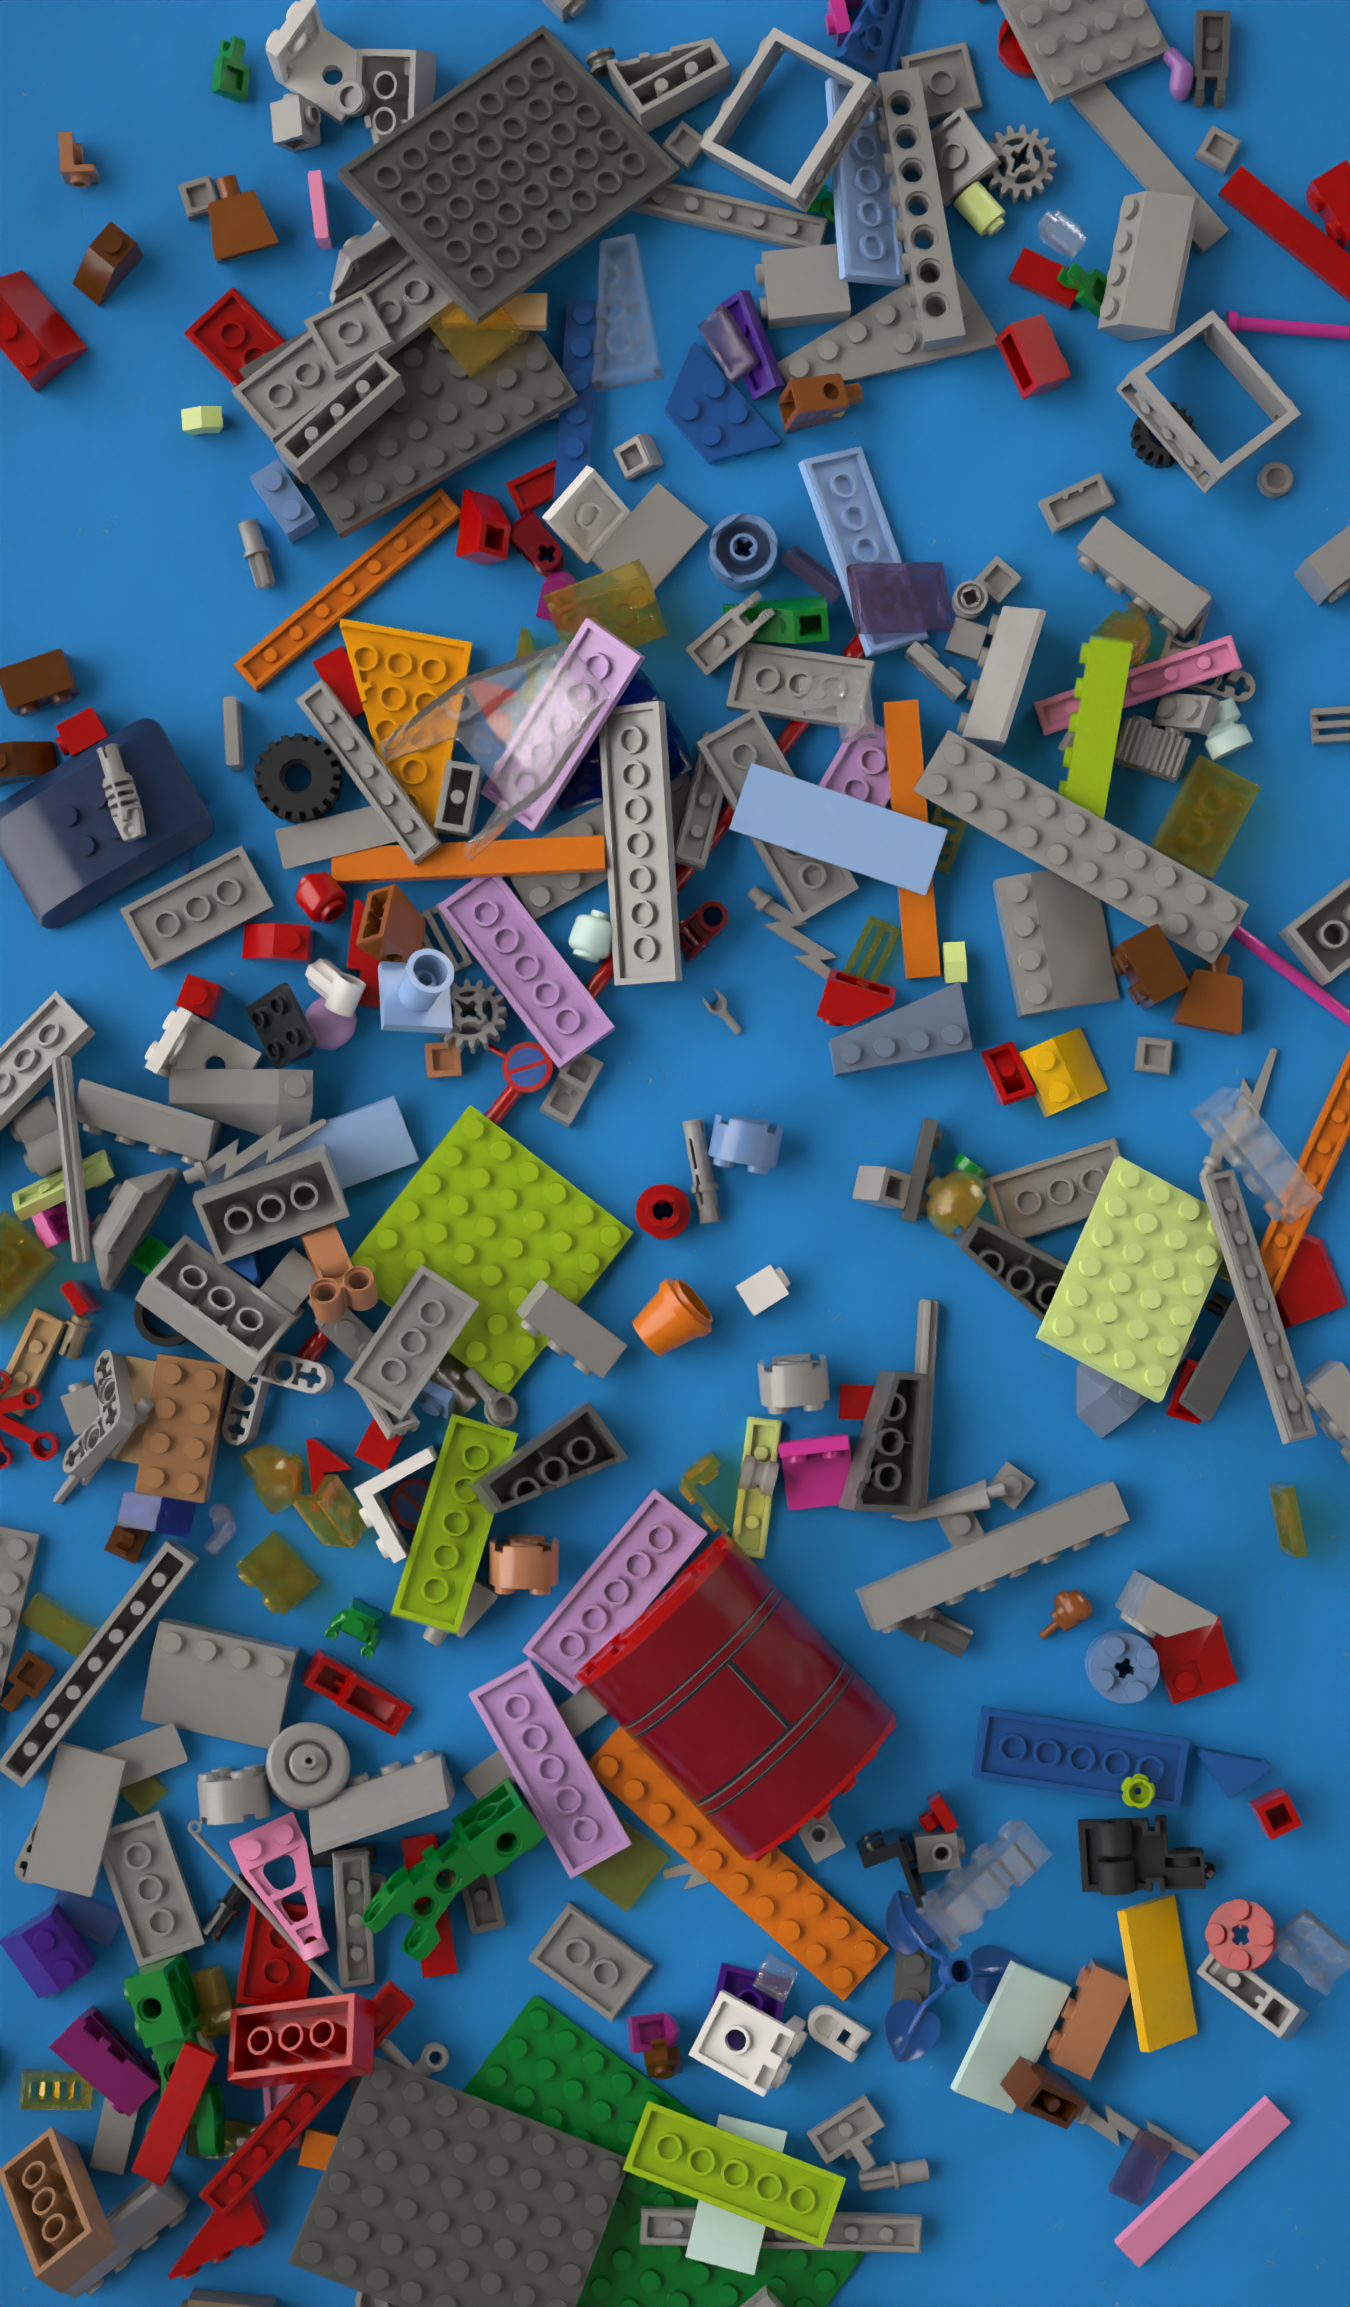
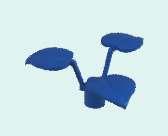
(907, 2026)

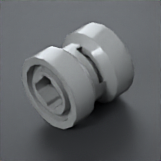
(967, 606)
(759, 1475)

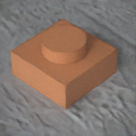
(442, 1060)

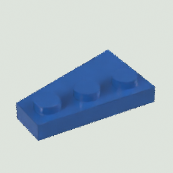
(876, 37)

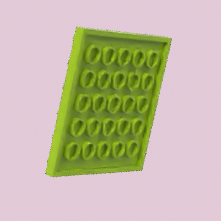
(493, 1227)

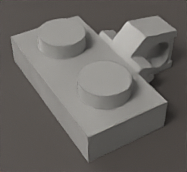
(848, 2133)

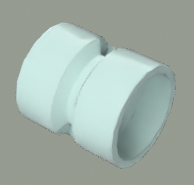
(1226, 733)

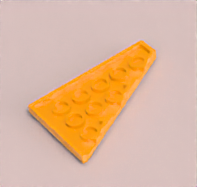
(396, 679)

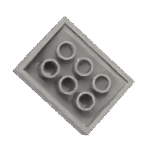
(1053, 943)
(218, 1682)
(382, 1801)

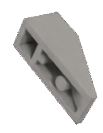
(1255, 1997)

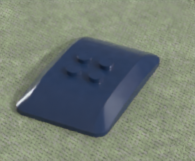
(62, 832)

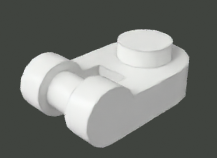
(826, 2025)

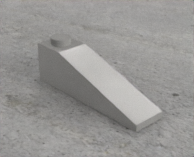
(398, 84)
(246, 1097)

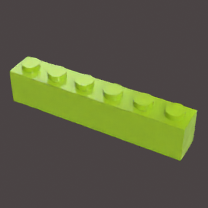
(1096, 722)

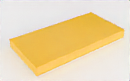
(1157, 1973)

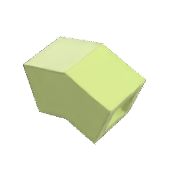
(202, 420)
(954, 962)

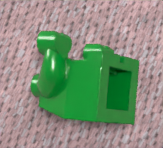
(361, 1622)

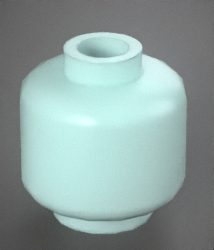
(592, 936)

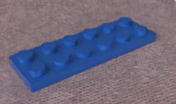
(1077, 1755)

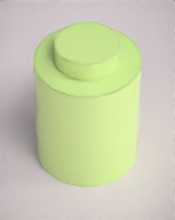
(980, 210)

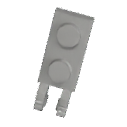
(727, 635)

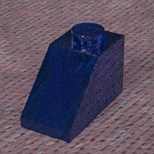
(156, 1514)

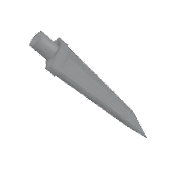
(967, 1499)

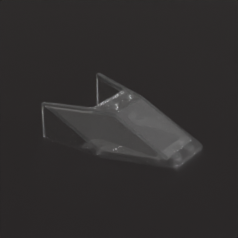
(514, 723)

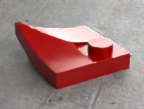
(1194, 1662)

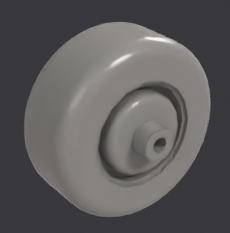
(307, 1765)

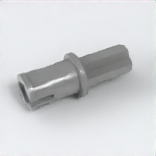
(256, 553)
(894, 2175)

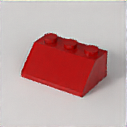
(34, 332)

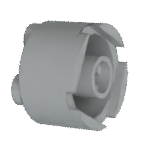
(793, 1382)
(233, 1795)

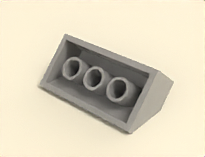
(1148, 265)
(1001, 678)
(147, 1122)
(271, 1204)
(215, 1308)
(1158, 1609)
(135, 2225)

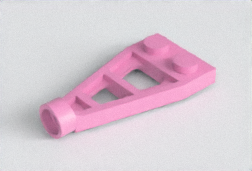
(267, 1844)

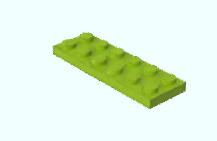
(451, 1527)
(734, 2174)

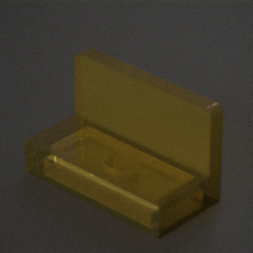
(332, 1513)

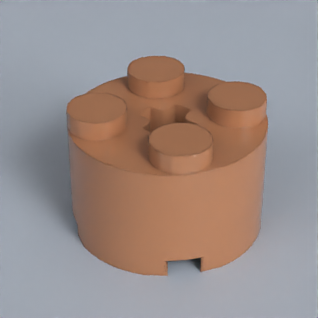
(523, 1564)

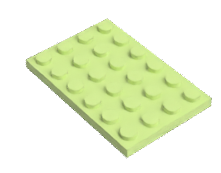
(1135, 1281)

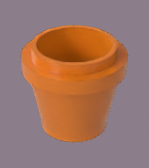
(672, 1317)

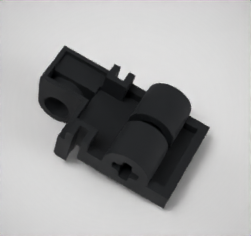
(1130, 1856)

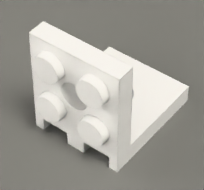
(305, 53)
(193, 1042)
(375, 1510)
(767, 2047)

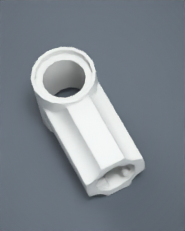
(338, 988)

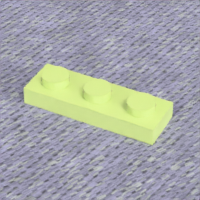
(51, 1189)

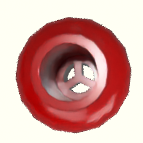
(321, 897)

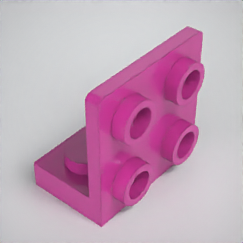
(815, 1470)

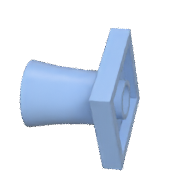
(416, 993)

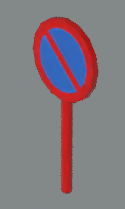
(525, 1066)
(408, 1502)

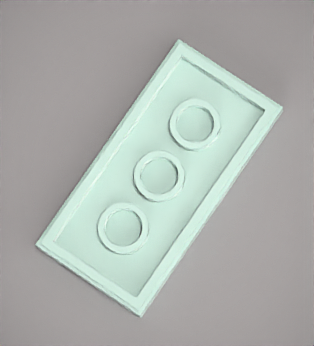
(1012, 2027)
(723, 2236)

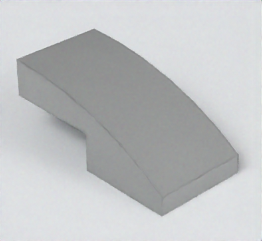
(571, 1089)

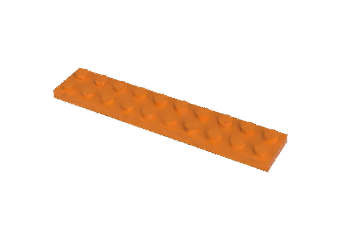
(770, 1891)

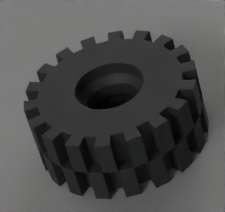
(298, 804)

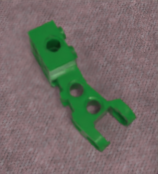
(483, 1841)
(165, 2019)

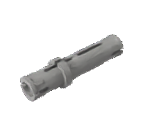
(700, 1165)

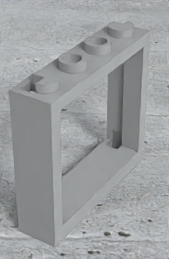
(829, 146)
(1175, 432)

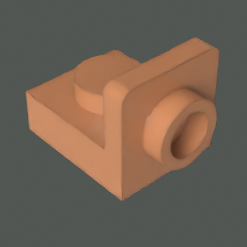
(72, 162)

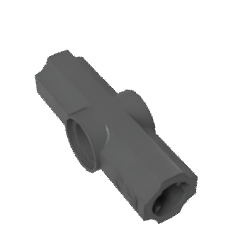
(940, 1631)

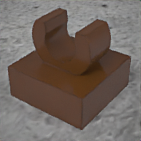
(127, 1543)

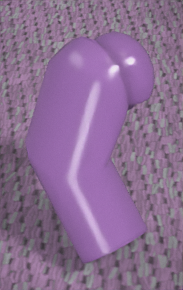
(1181, 74)

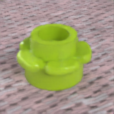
(1138, 1800)

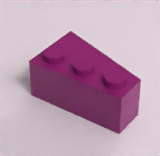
(107, 2061)

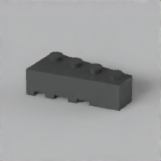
(1014, 1263)
(890, 1447)
(555, 1457)

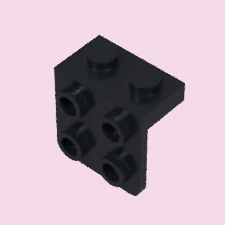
(282, 1026)
(883, 1846)

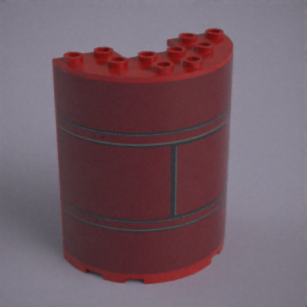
(739, 1701)

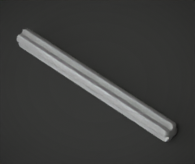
(71, 1158)
(925, 1363)

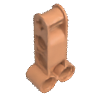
(336, 1276)

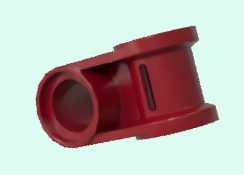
(532, 541)
(698, 932)

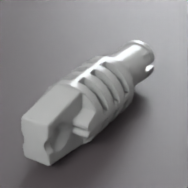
(121, 794)

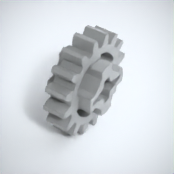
(1029, 171)
(472, 1030)

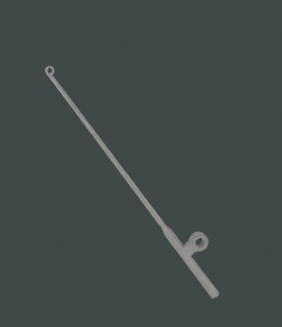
(422, 2065)

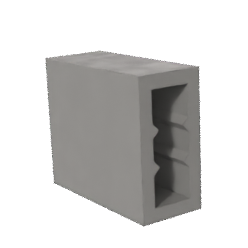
(802, 287)

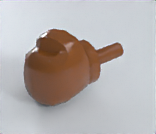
(1070, 1611)

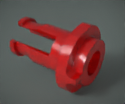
(666, 1227)

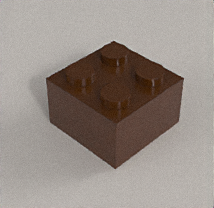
(1149, 967)

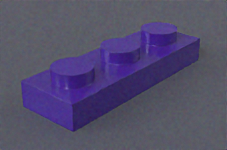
(765, 376)

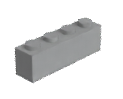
(340, 418)
(1143, 577)

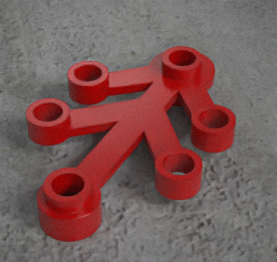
(20, 1430)

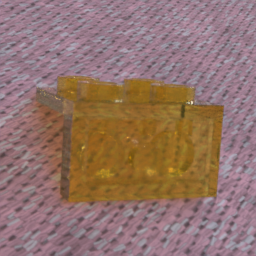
(703, 1471)
(277, 1574)

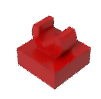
(938, 1815)

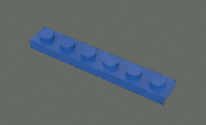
(576, 422)

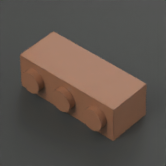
(1089, 2019)

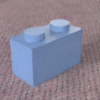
(284, 501)

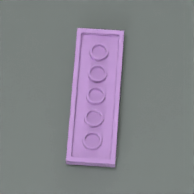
(614, 666)
(526, 969)
(615, 1588)
(550, 1768)

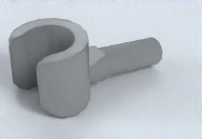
(720, 1009)

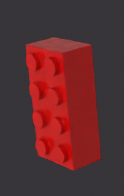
(301, 2041)

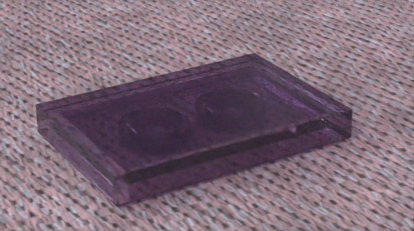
(899, 597)

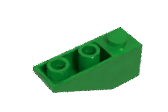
(794, 622)

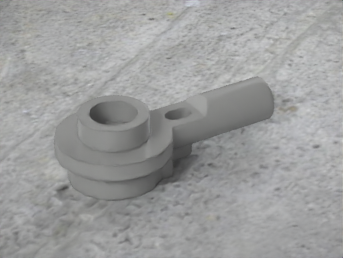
(499, 1407)

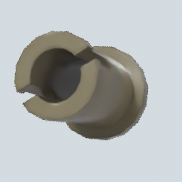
(75, 1336)

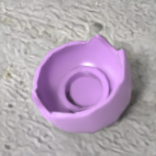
(328, 1027)

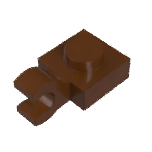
(29, 1678)
(662, 2061)

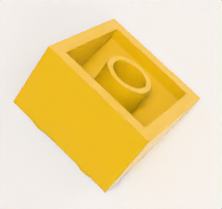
(1063, 1071)

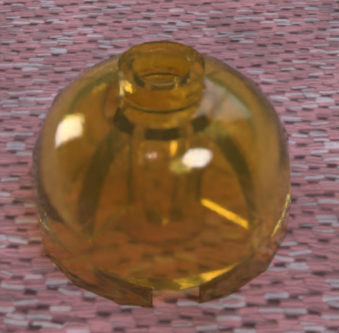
(1130, 626)
(955, 1200)
(274, 1475)

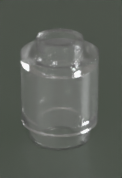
(1061, 233)

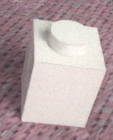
(763, 1289)

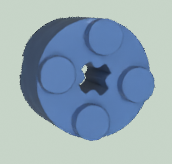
(743, 532)
(745, 1142)
(1131, 1684)

